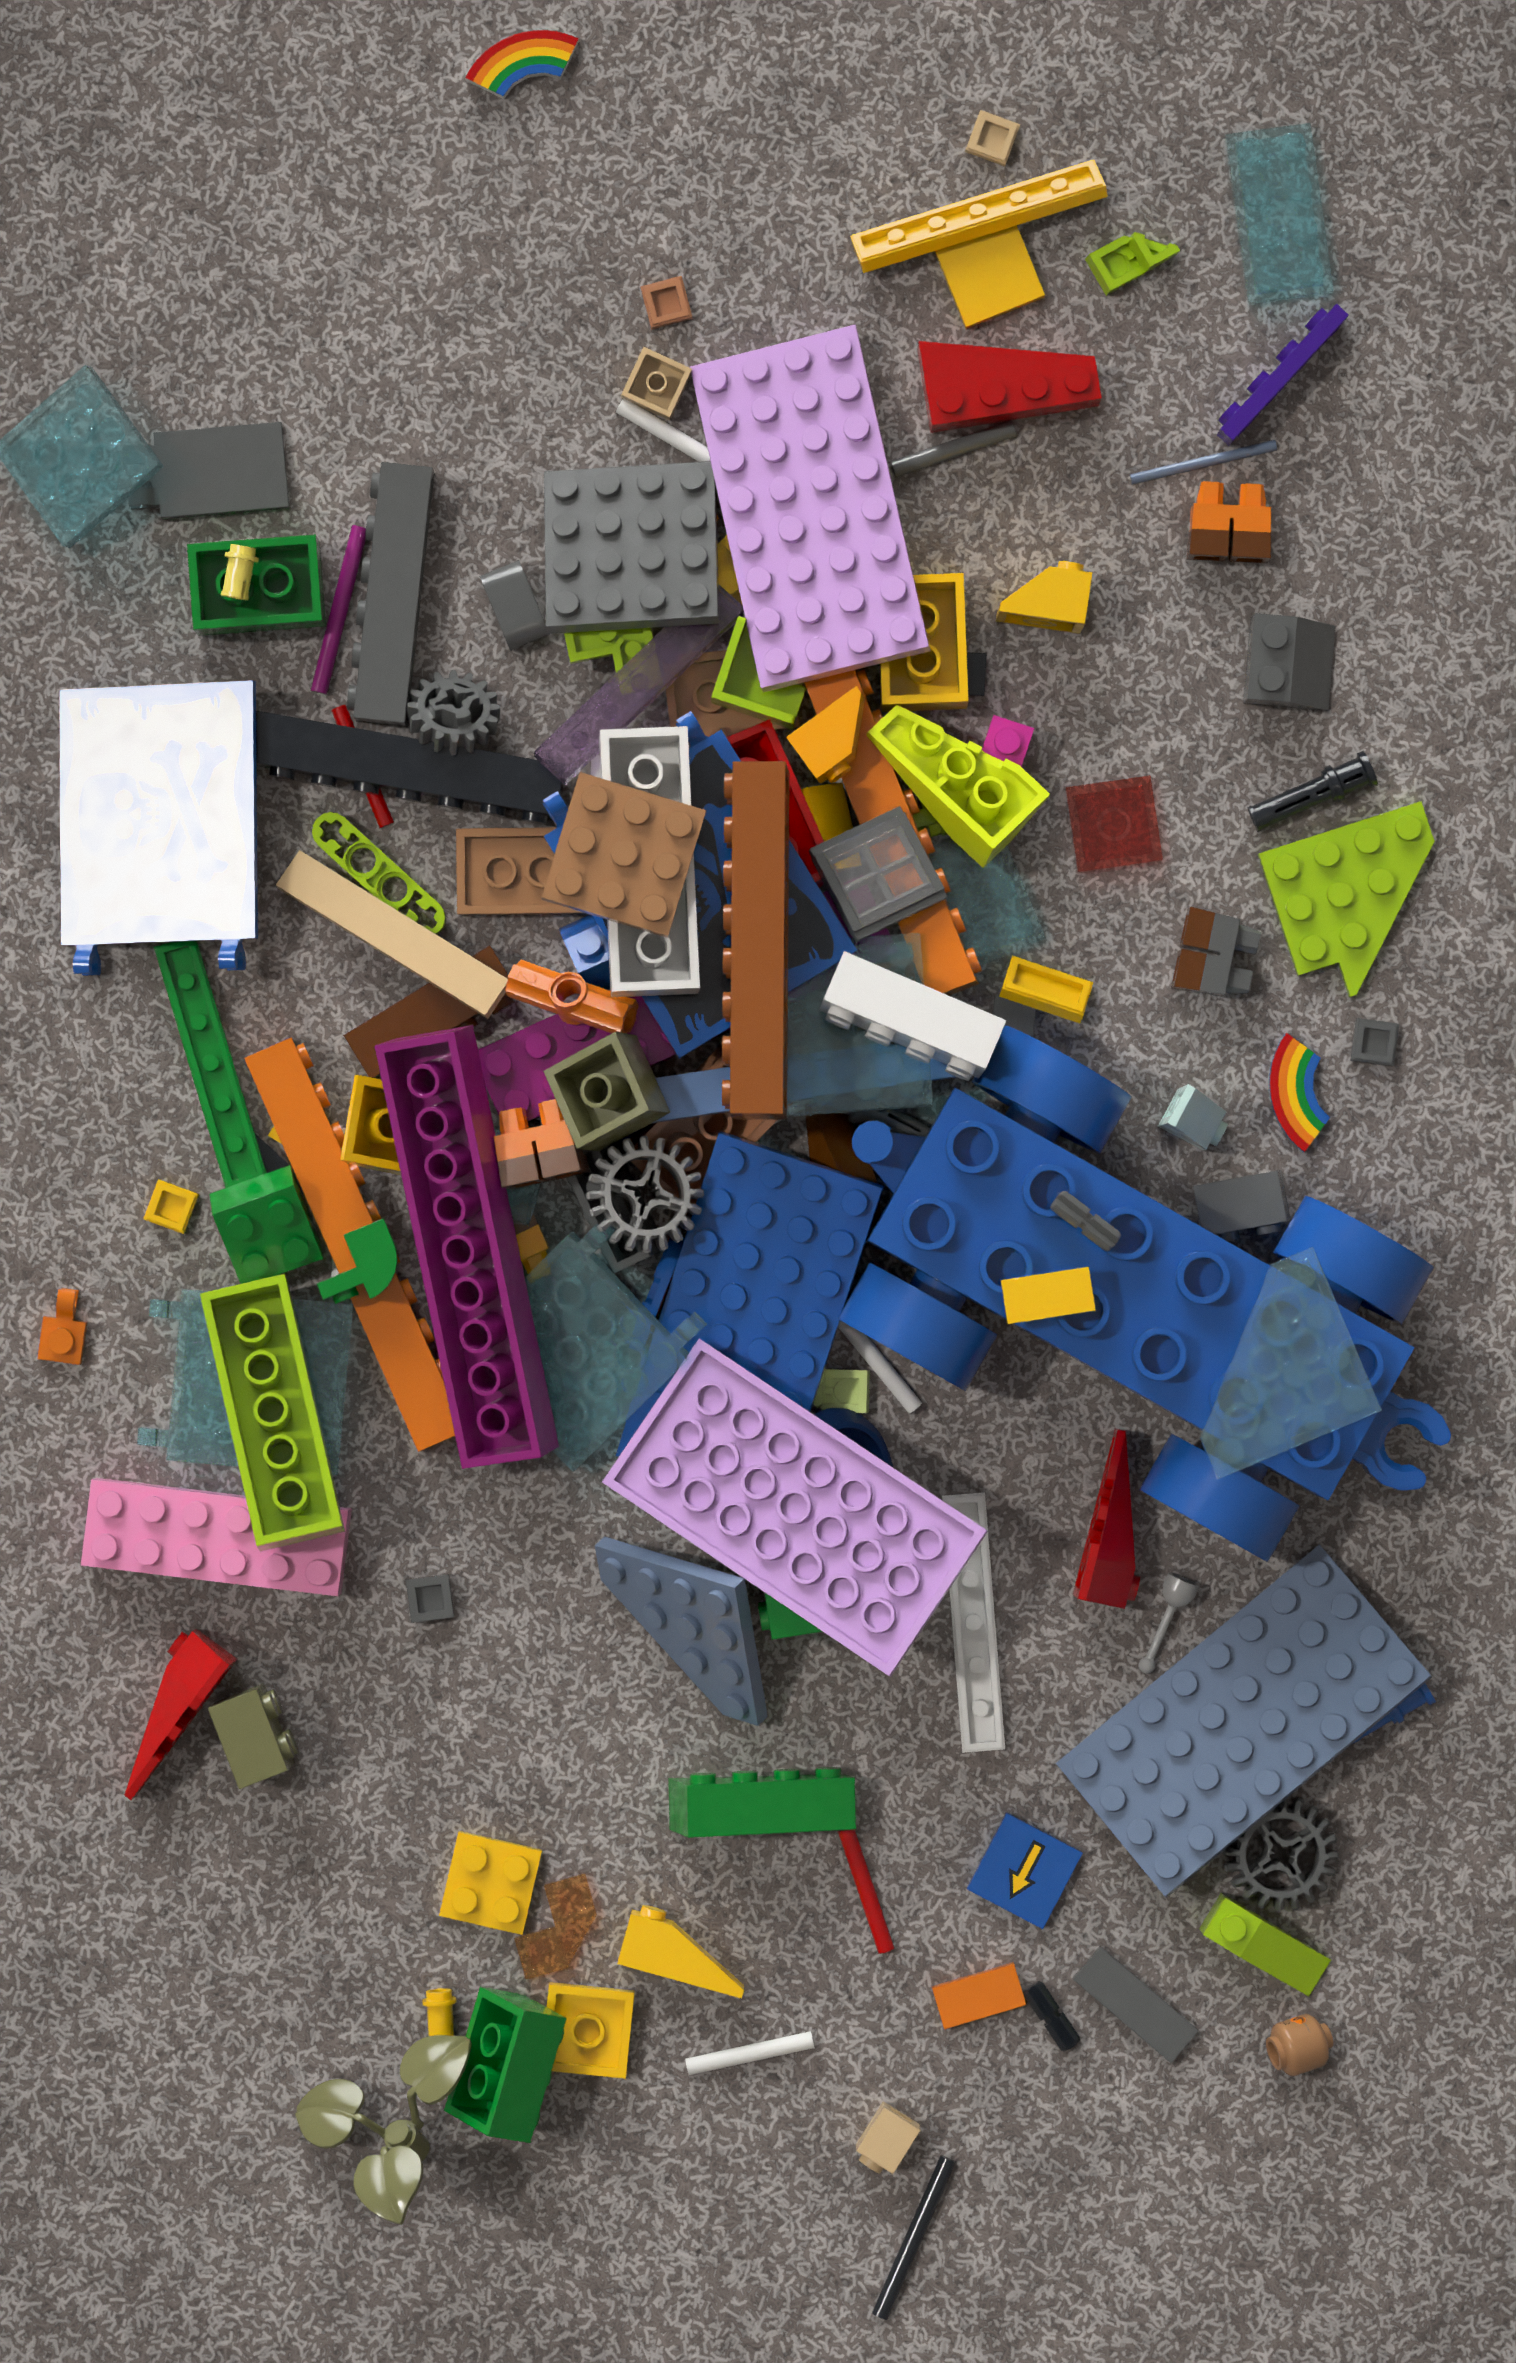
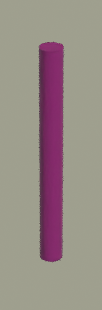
(339, 610)

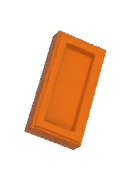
(978, 1995)

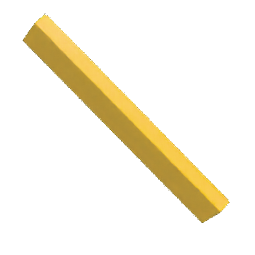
(979, 216)

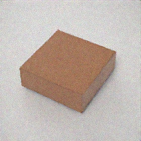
(666, 302)

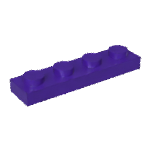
(1292, 360)

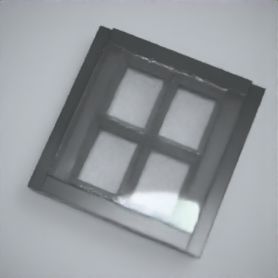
(877, 874)

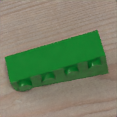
(762, 1804)

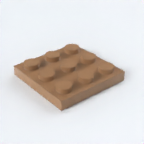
(623, 854)

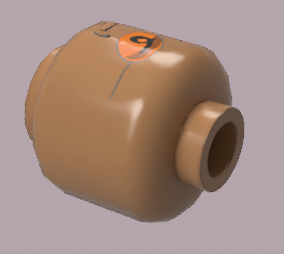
(1299, 2045)

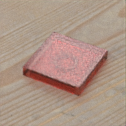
(1113, 824)

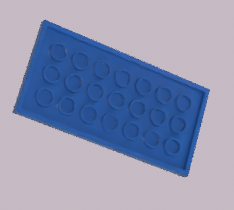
(769, 1265)

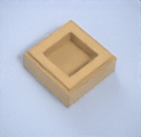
(992, 138)

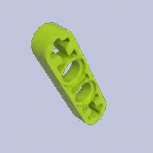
(382, 871)

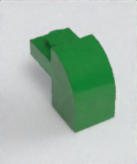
(374, 1260)

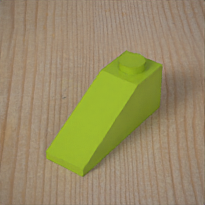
(1264, 1944)

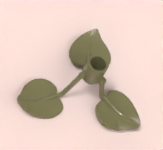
(391, 2179)

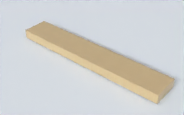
(393, 934)

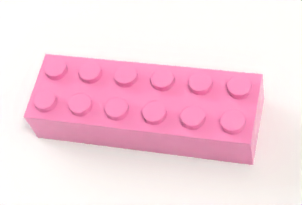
(202, 1539)

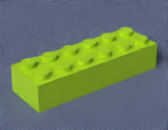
(272, 1412)

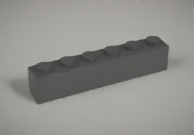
(393, 593)

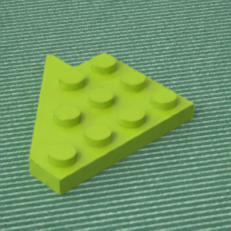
(1346, 888)

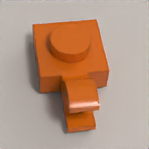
(63, 1336)

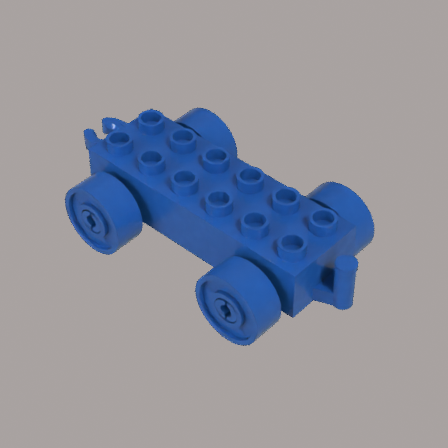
(1166, 1297)

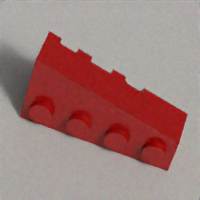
(995, 385)

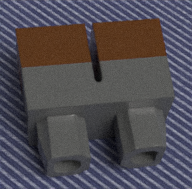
(1208, 972)

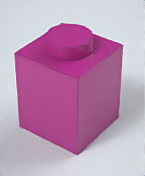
(1007, 740)

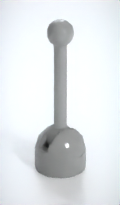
(1176, 1594)

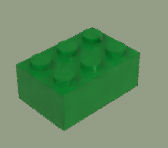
(282, 591)
(507, 2065)

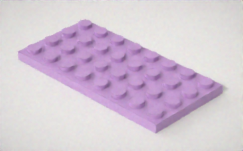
(809, 509)
(795, 1507)

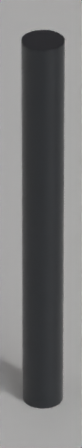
(913, 2237)

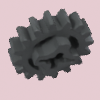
(453, 712)

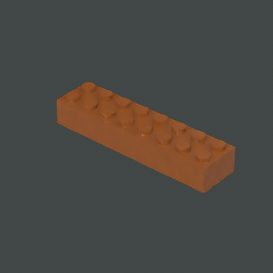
(759, 940)

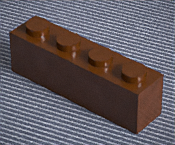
(419, 1013)

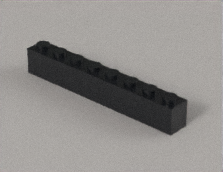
(403, 765)

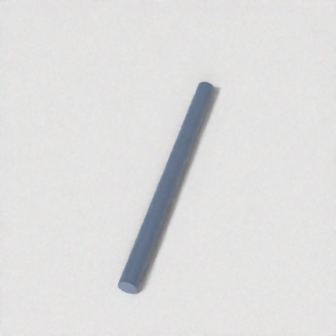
(1202, 462)

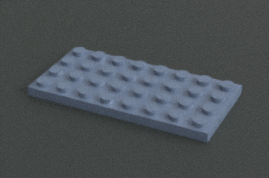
(1243, 1720)

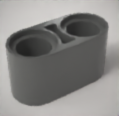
(514, 605)

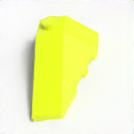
(966, 790)

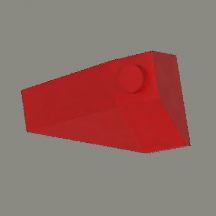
(1109, 1553)
(185, 1687)

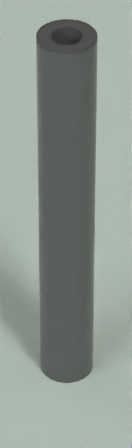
(953, 448)

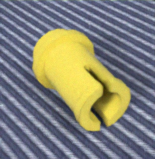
(239, 571)

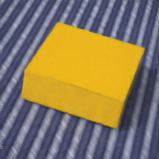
(171, 1206)

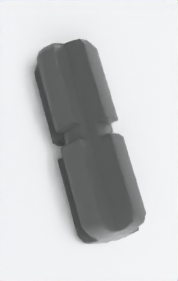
(1078, 1216)

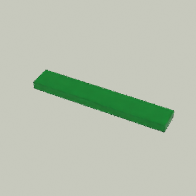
(210, 1061)

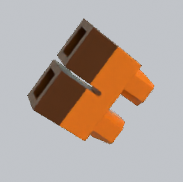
(1248, 521)
(536, 1153)

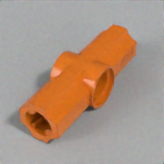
(550, 989)

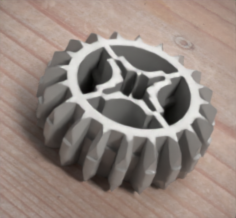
(624, 1188)

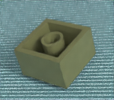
(606, 1091)
(253, 1735)

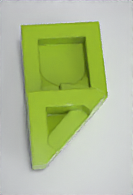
(1127, 260)

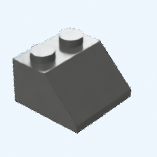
(1289, 662)

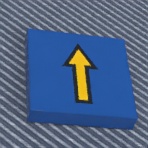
(1024, 1870)

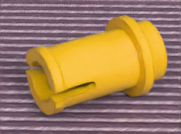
(440, 2011)

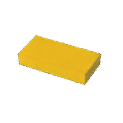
(1046, 989)
(1048, 1295)

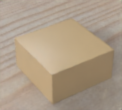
(656, 383)

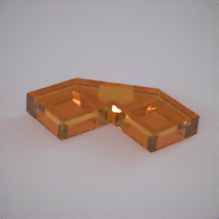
(555, 1946)

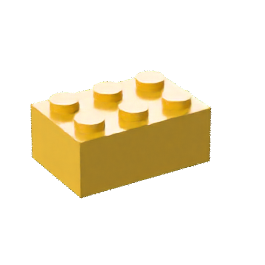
(939, 676)

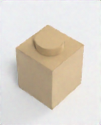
(886, 2139)

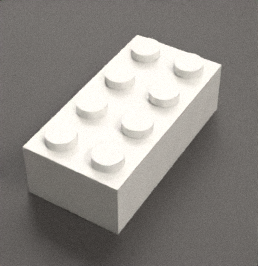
(911, 1016)

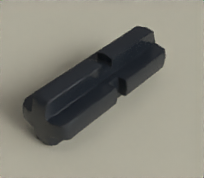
(1047, 2010)

